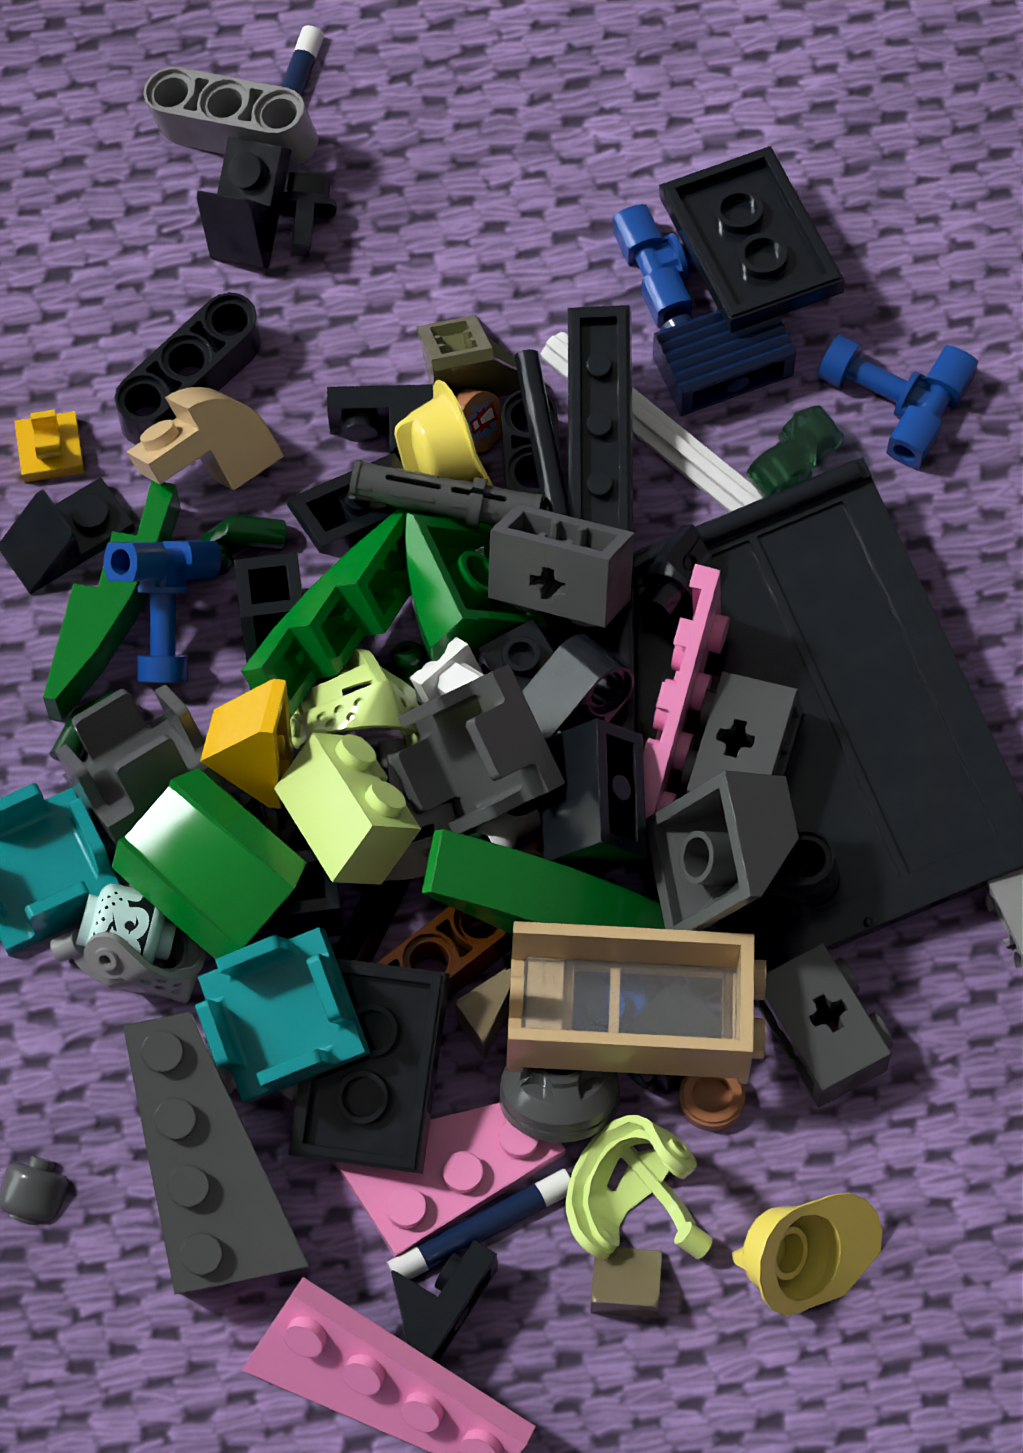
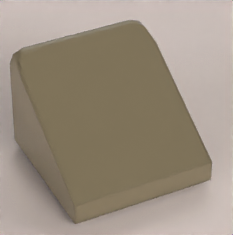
(484, 1011)
(627, 1283)

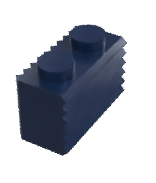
(710, 364)

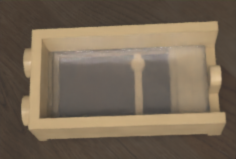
(634, 1000)

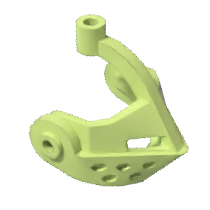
(366, 708)
(598, 1211)

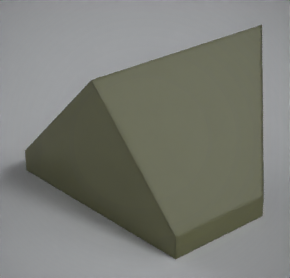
(467, 358)

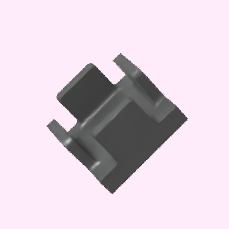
(476, 752)
(131, 759)

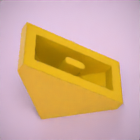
(252, 741)

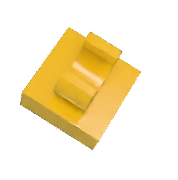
(49, 445)

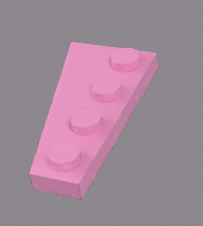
(687, 691)
(376, 1378)

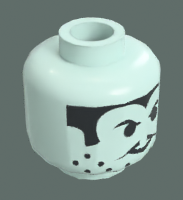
(130, 916)

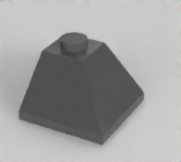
(720, 846)

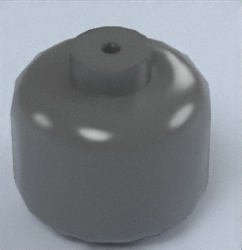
(33, 1190)

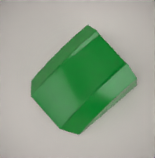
(451, 585)
(208, 863)

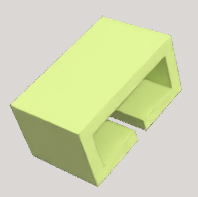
(347, 808)

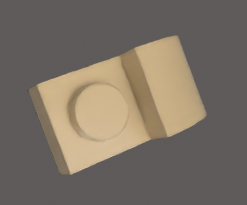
(211, 427)

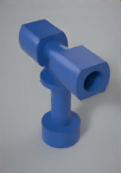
(660, 259)
(918, 400)
(162, 573)

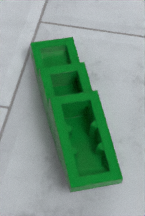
(335, 614)
(103, 615)
(512, 886)

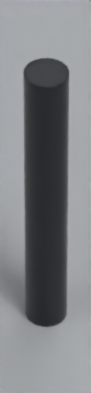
(541, 432)

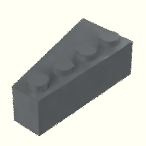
(207, 1178)

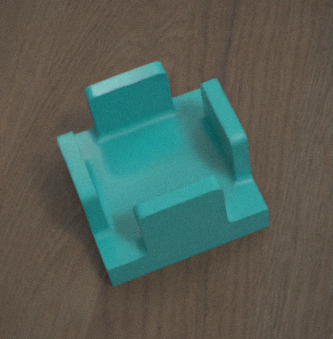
(46, 865)
(279, 1013)

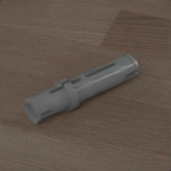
(436, 495)

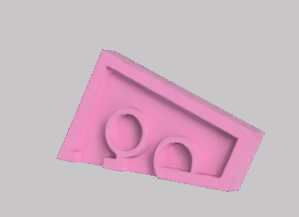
(466, 1165)

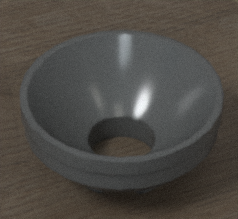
(559, 1105)

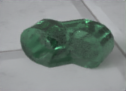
(802, 443)

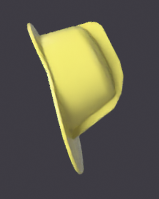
(438, 439)
(810, 1251)

